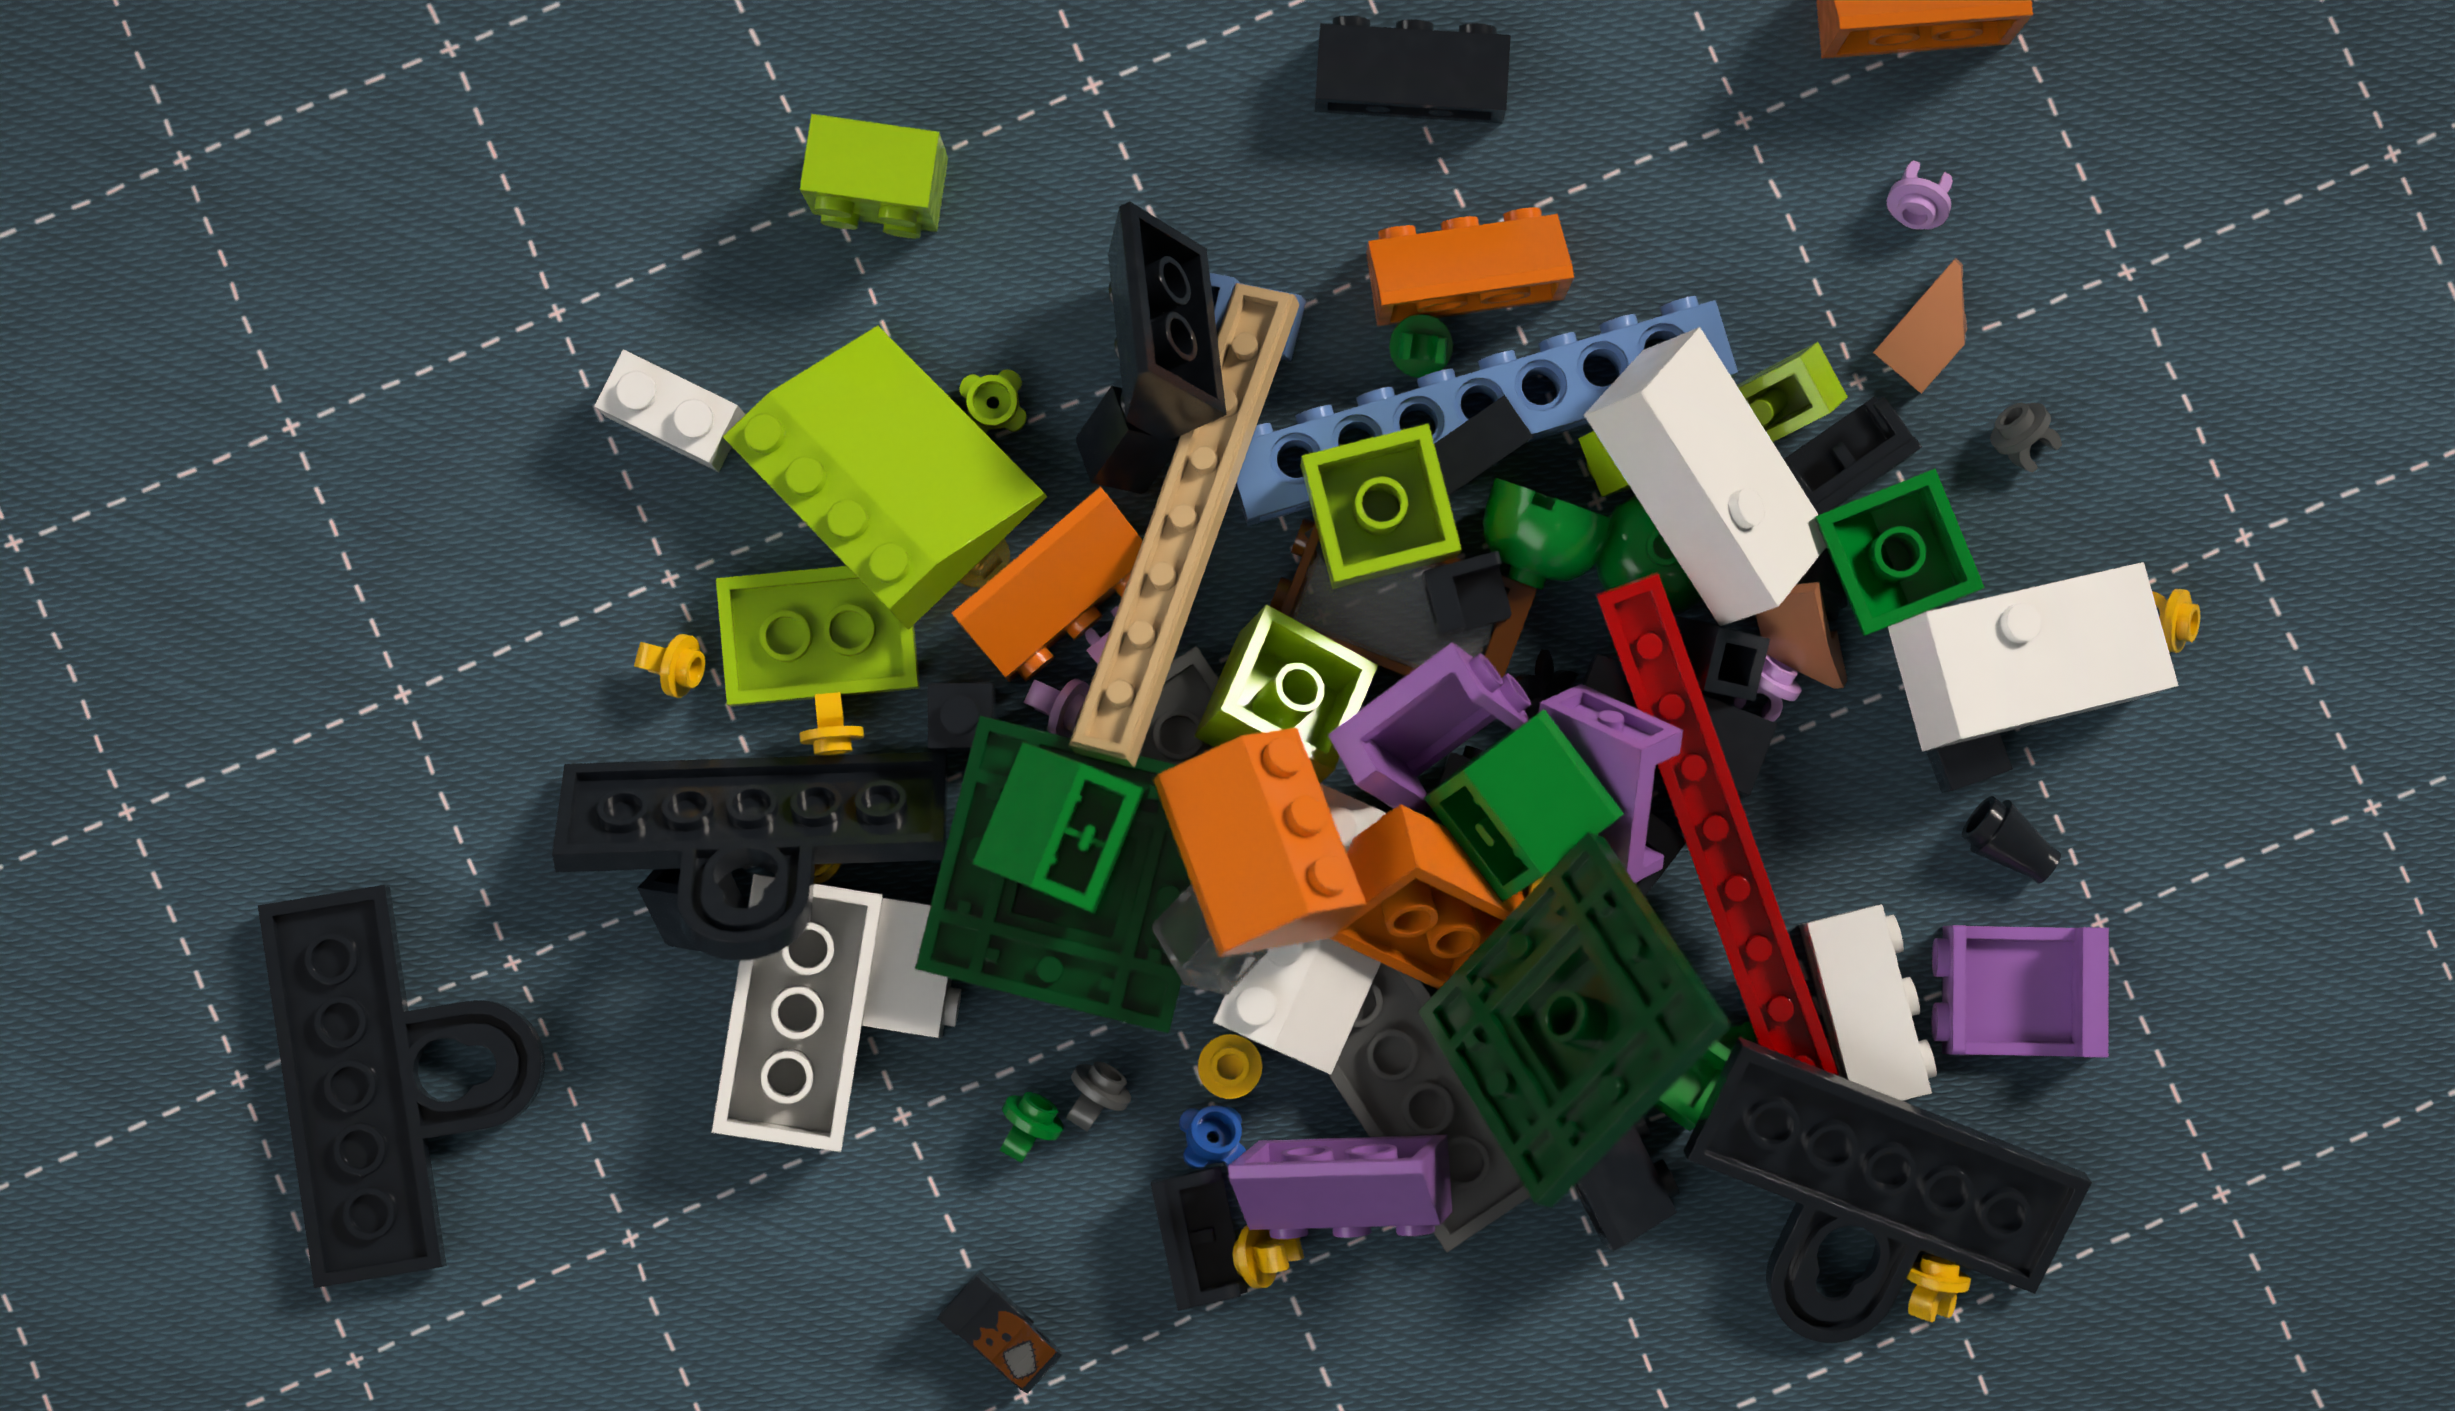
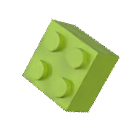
(874, 175)
(1380, 506)
(1286, 679)

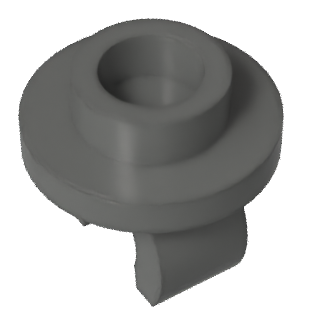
(2020, 428)
(1100, 1088)

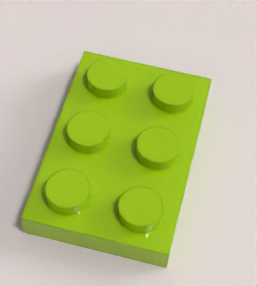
(810, 637)

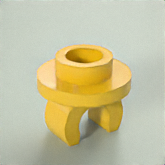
(2178, 618)
(678, 665)
(831, 735)
(1230, 1066)
(1260, 1257)
(1936, 1287)

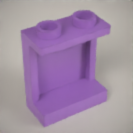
(1423, 722)
(1622, 753)
(2022, 991)

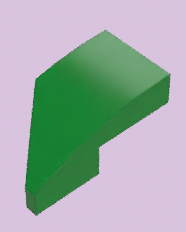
(1690, 1093)

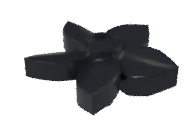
(1545, 682)

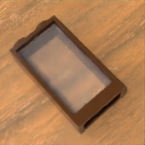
(1390, 614)

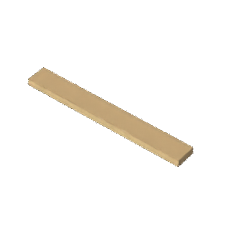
(1183, 533)

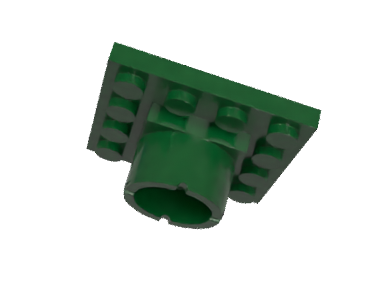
(1038, 945)
(1572, 1019)

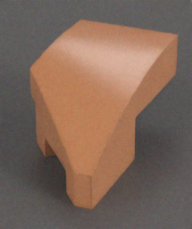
(1929, 331)
(1802, 636)

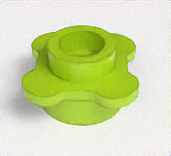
(1003, 387)

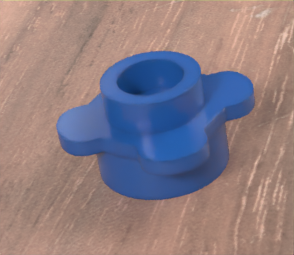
(1222, 1122)

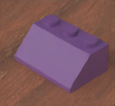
(1344, 1185)

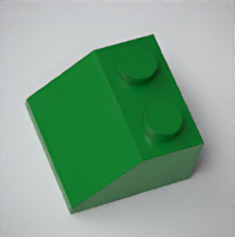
(1899, 552)

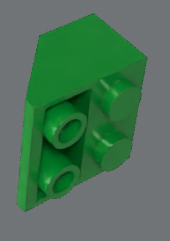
(1523, 805)
(1059, 827)

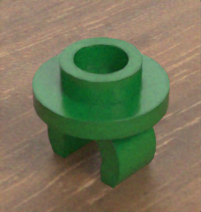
(1420, 345)
(1032, 1119)

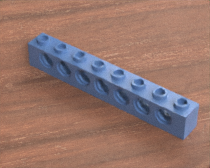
(1270, 493)

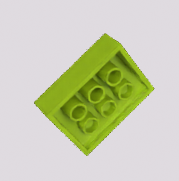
(886, 471)

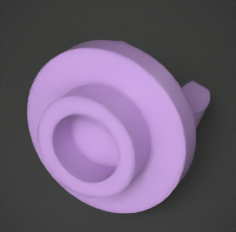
(1920, 201)
(1776, 683)
(1061, 706)

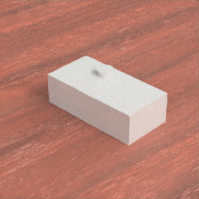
(1708, 477)
(2032, 656)
(799, 1026)

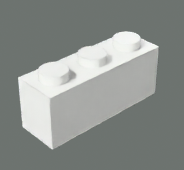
(1868, 1002)

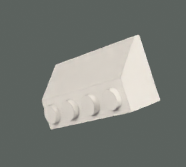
(1309, 992)

